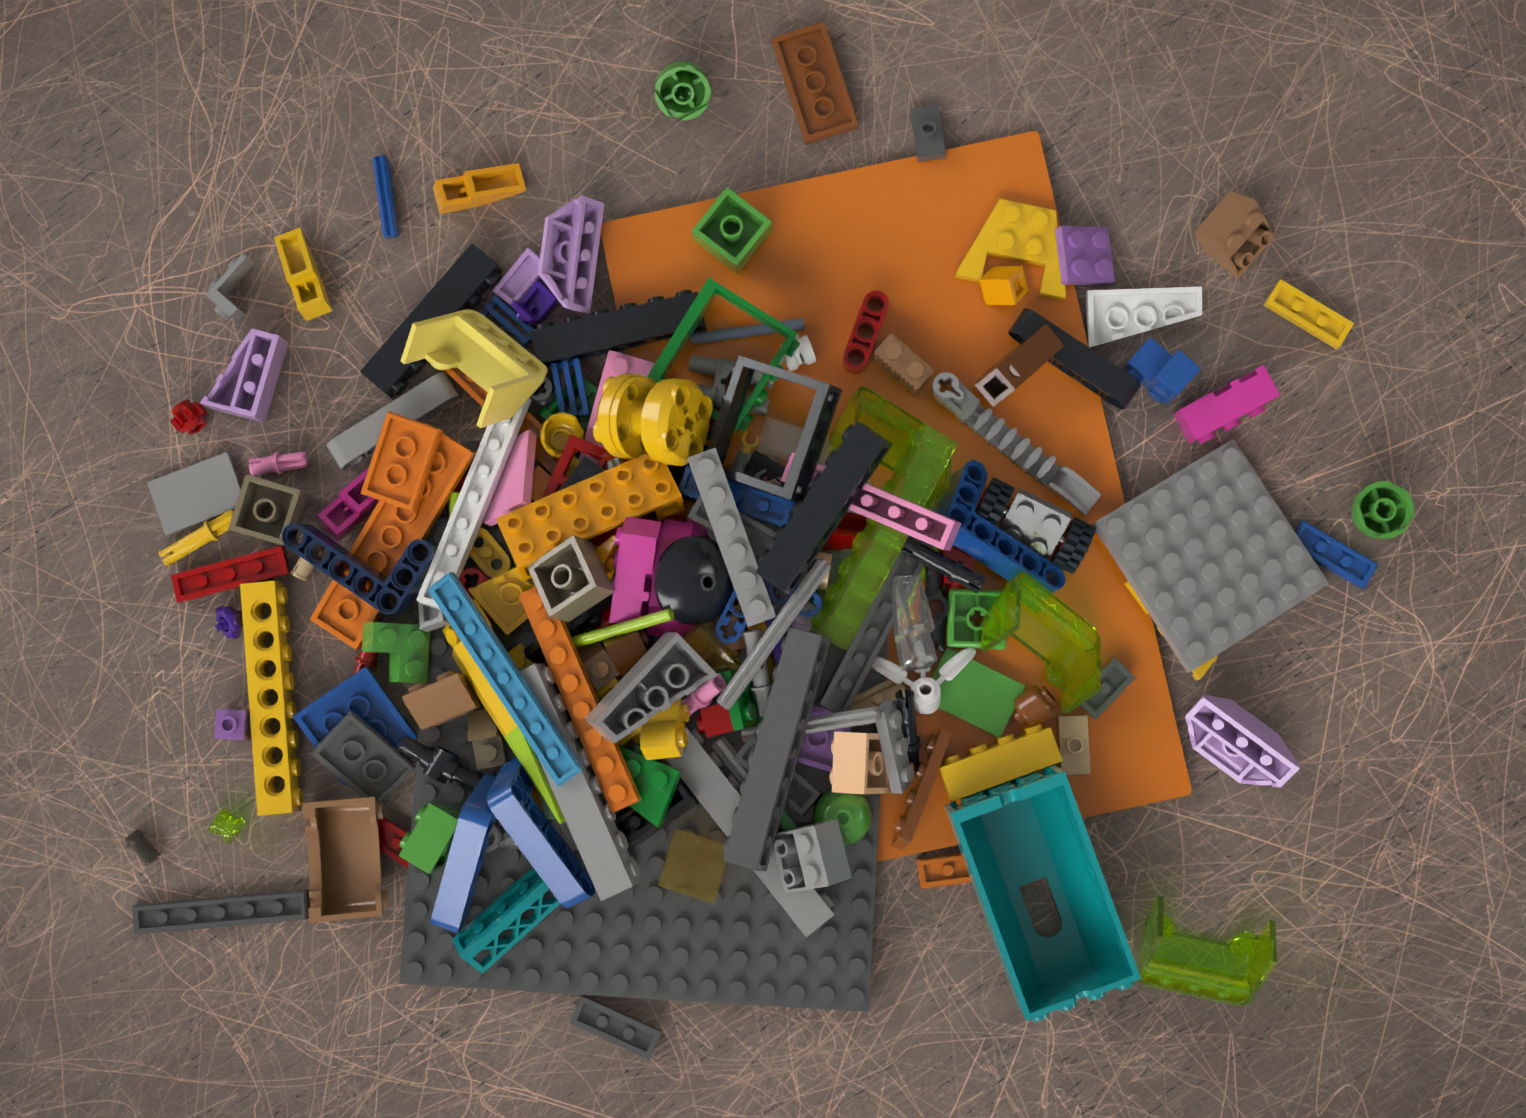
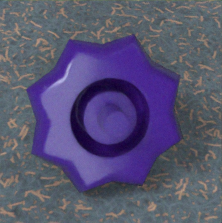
(229, 621)

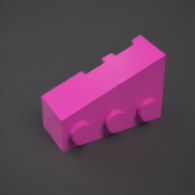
(1226, 406)
(634, 568)

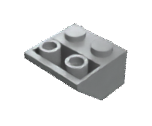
(811, 856)

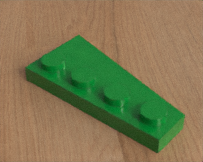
(654, 782)

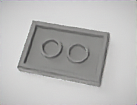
(196, 493)

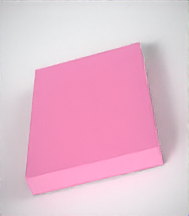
(516, 481)

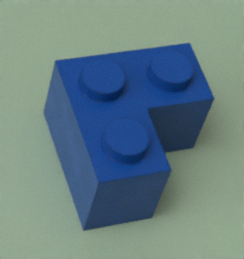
(1160, 371)

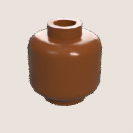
(1034, 706)

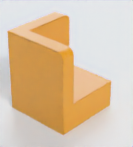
(1003, 285)

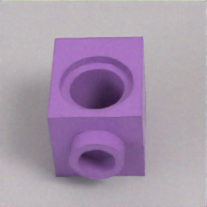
(232, 724)

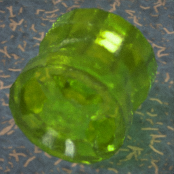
(226, 825)

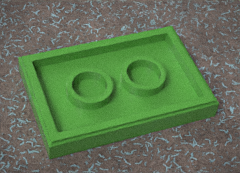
(978, 695)

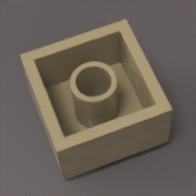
(267, 509)
(570, 579)

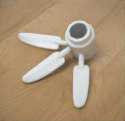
(926, 690)

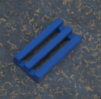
(489, 309)
(565, 366)

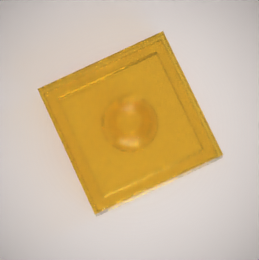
(694, 866)

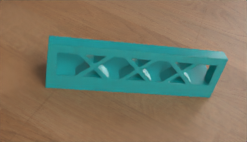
(504, 915)

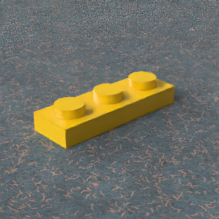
(1308, 314)

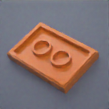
(401, 461)

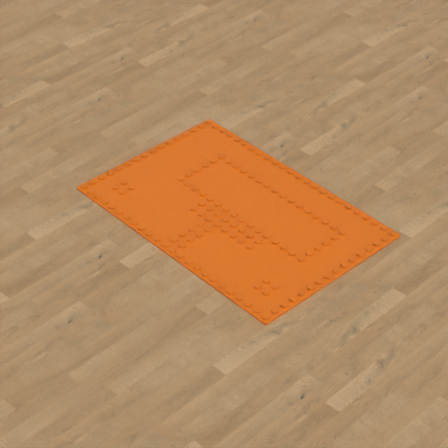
(906, 234)

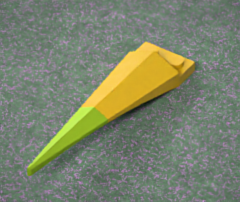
(502, 718)

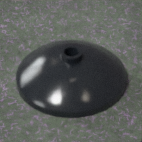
(681, 577)

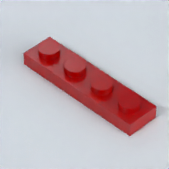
(230, 574)

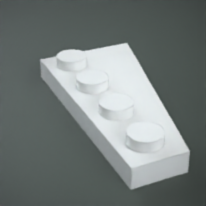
(1133, 311)

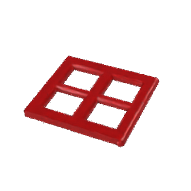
(559, 478)

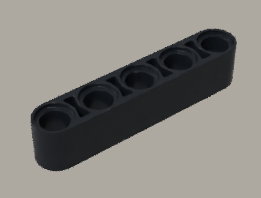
(1081, 362)

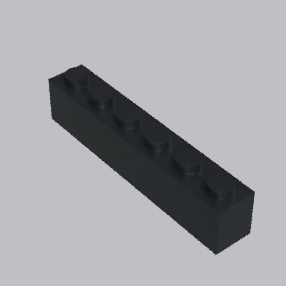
(455, 291)
(612, 330)
(823, 507)

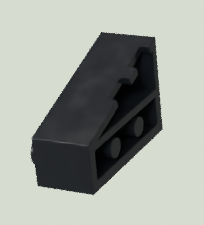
(639, 829)

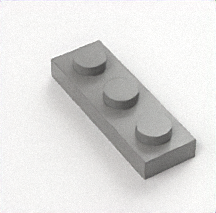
(894, 747)

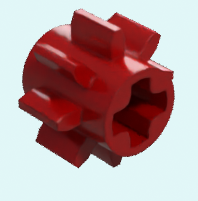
(188, 417)

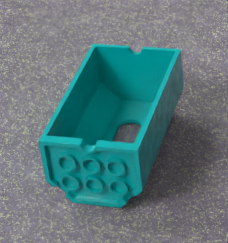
(1030, 833)

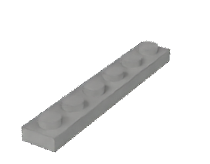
(731, 537)

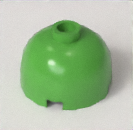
(682, 90)
(1382, 510)
(850, 810)

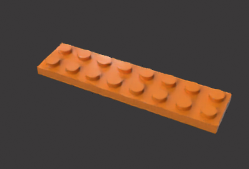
(385, 540)

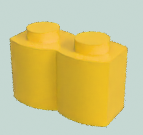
(665, 733)

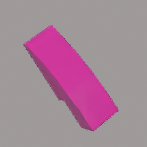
(347, 509)

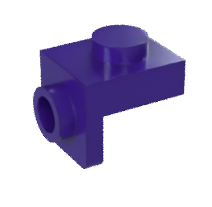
(535, 304)

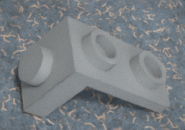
(222, 286)

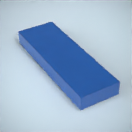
(1336, 555)

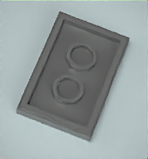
(363, 758)

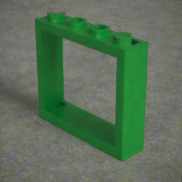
(690, 323)

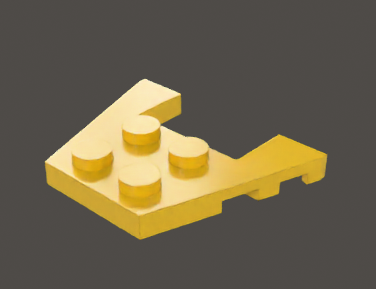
(1022, 235)

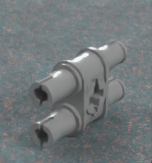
(721, 372)

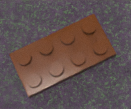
(814, 83)

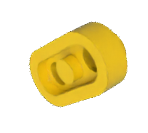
(489, 553)

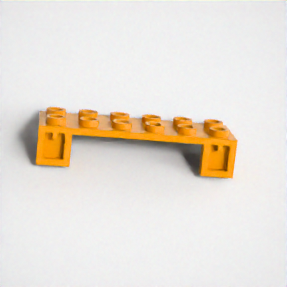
(590, 509)

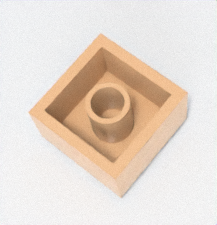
(858, 764)

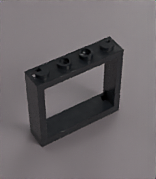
(811, 439)

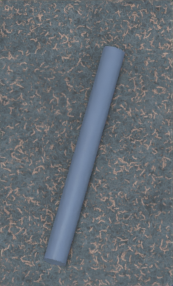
(742, 332)

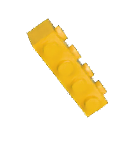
(1000, 762)

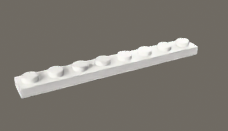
(473, 502)

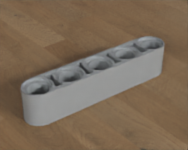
(418, 404)

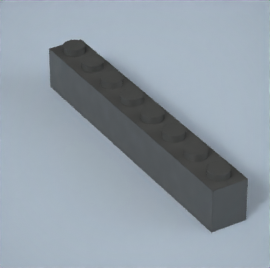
(776, 749)

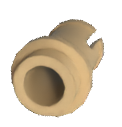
(303, 568)

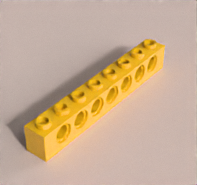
(264, 741)

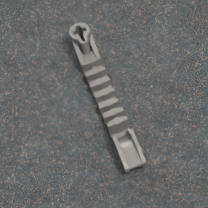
(1056, 479)

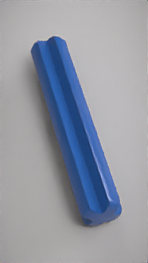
(385, 197)

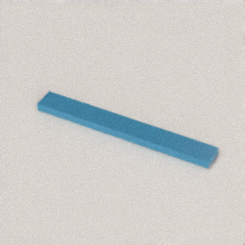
(505, 679)

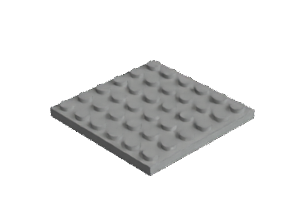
(1210, 555)

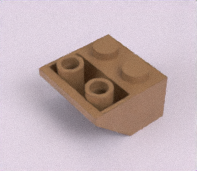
(1235, 233)
(442, 700)

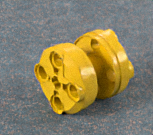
(652, 418)

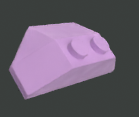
(571, 252)
(1239, 743)

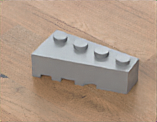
(650, 687)

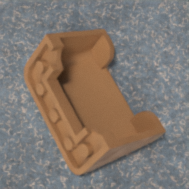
(344, 859)

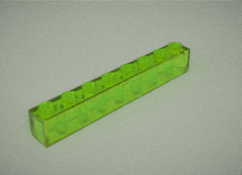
(879, 544)

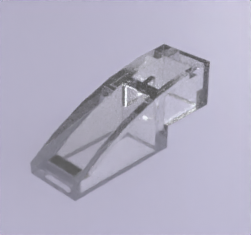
(912, 623)

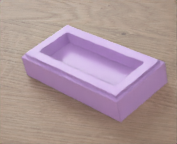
(519, 278)

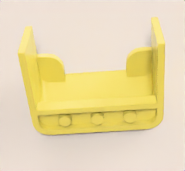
(483, 354)

